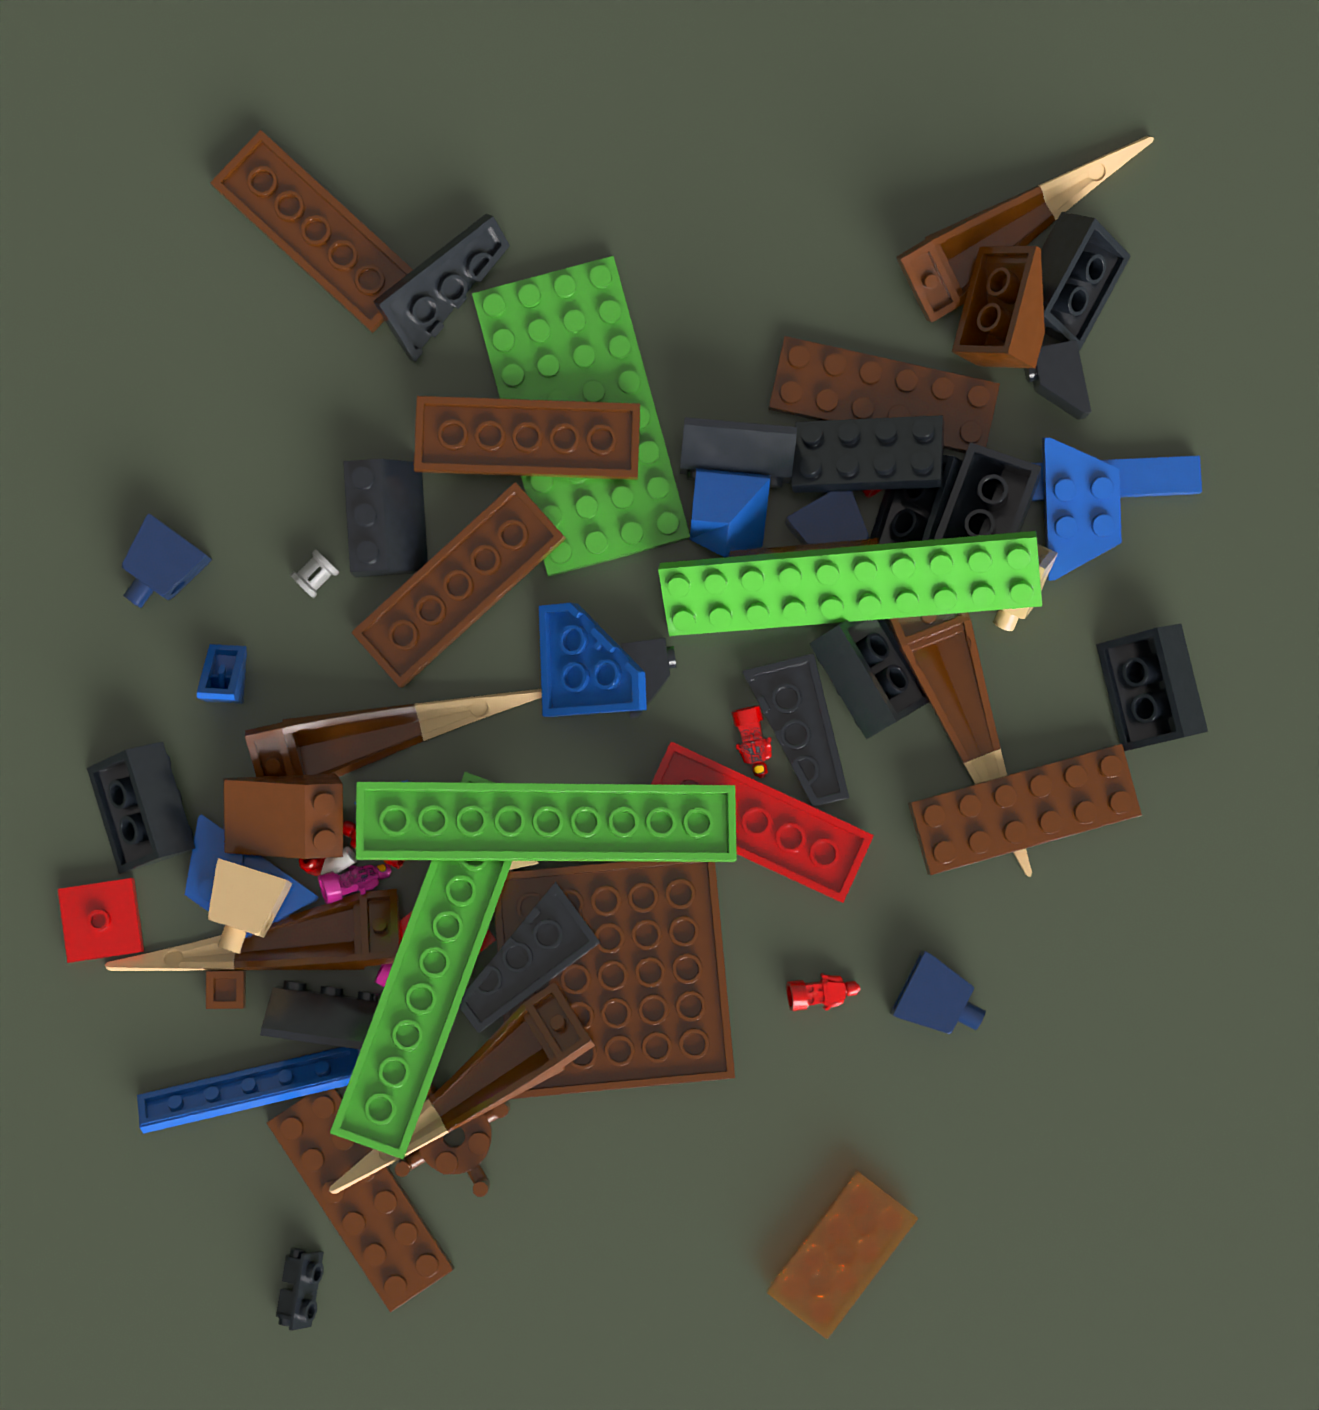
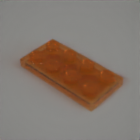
(842, 1254)

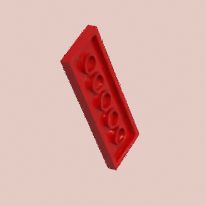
(777, 827)

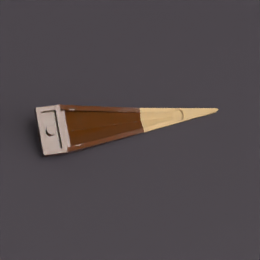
(944, 262)
(949, 671)
(356, 738)
(327, 937)
(518, 1056)

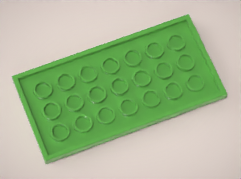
(575, 341)

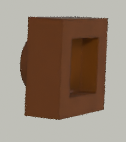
(226, 989)

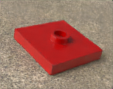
(100, 920)

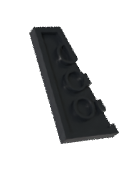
(431, 291)
(799, 716)
(535, 953)

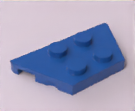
(1079, 506)
(210, 847)

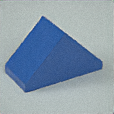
(223, 674)

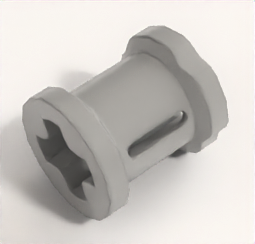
(312, 585)

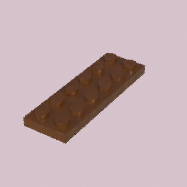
(311, 227)
(847, 384)
(527, 437)
(458, 585)
(1024, 809)
(369, 1215)

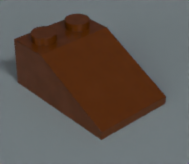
(1003, 309)
(284, 816)

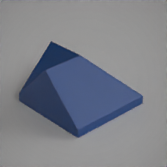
(729, 510)

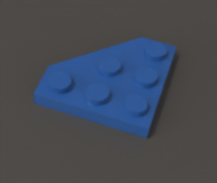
(584, 666)

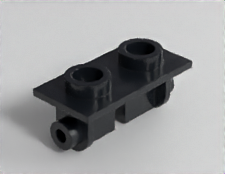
(299, 1306)

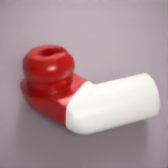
(320, 866)

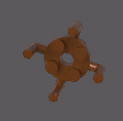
(460, 1158)

